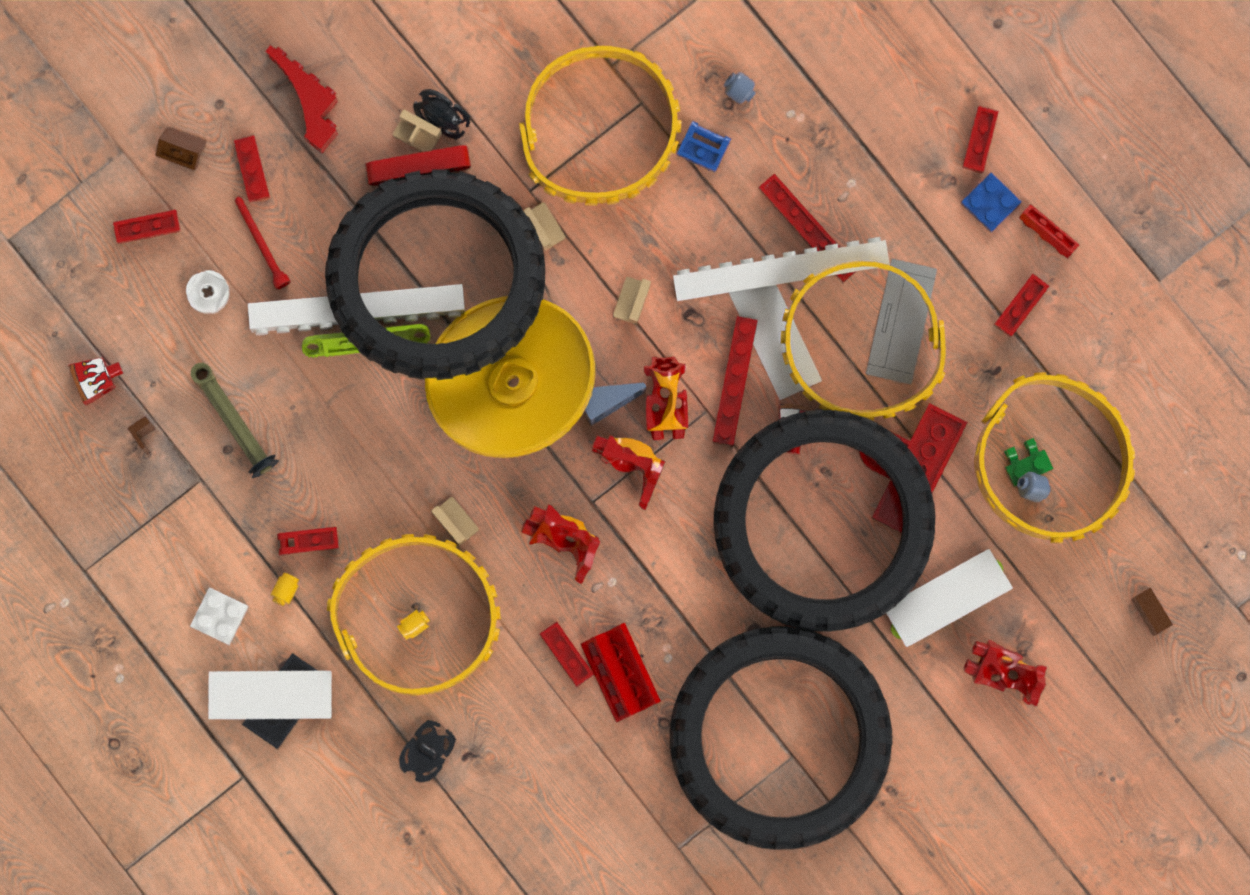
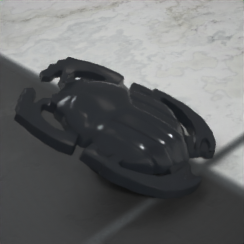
(441, 113)
(426, 752)

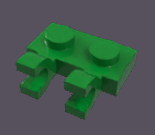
(1037, 462)

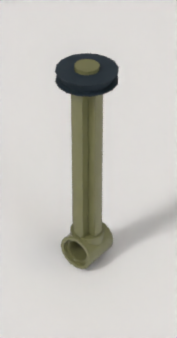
(233, 421)

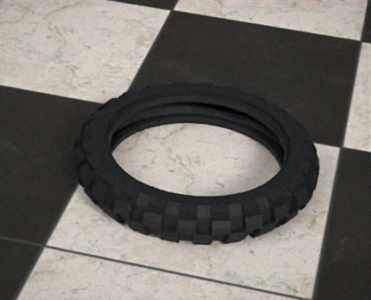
(442, 359)
(917, 525)
(872, 721)

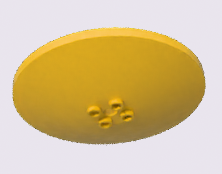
(552, 392)

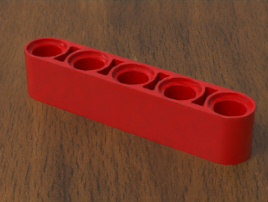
(449, 159)

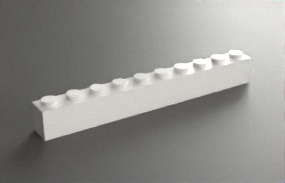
(775, 271)
(382, 305)

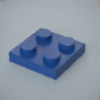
(991, 202)

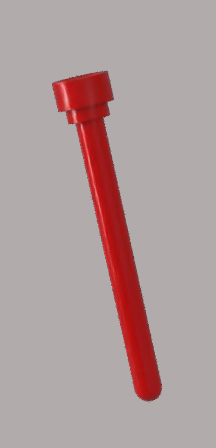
(280, 279)

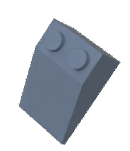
(611, 398)

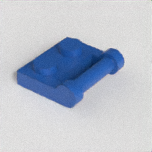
(700, 152)

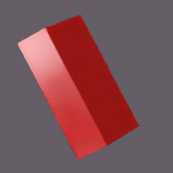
(620, 672)

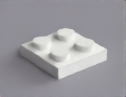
(219, 616)

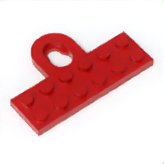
(932, 446)

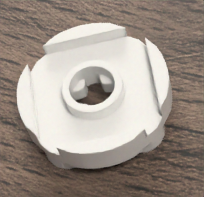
(204, 280)

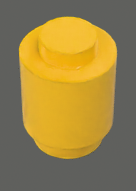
(284, 589)
(413, 624)

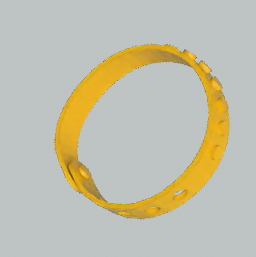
(529, 135)
(936, 335)
(996, 414)
(349, 644)

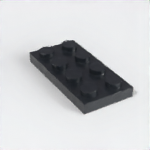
(277, 730)

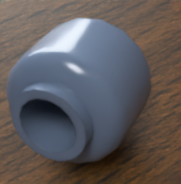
(739, 87)
(1033, 487)

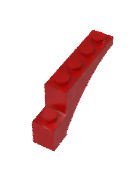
(314, 99)

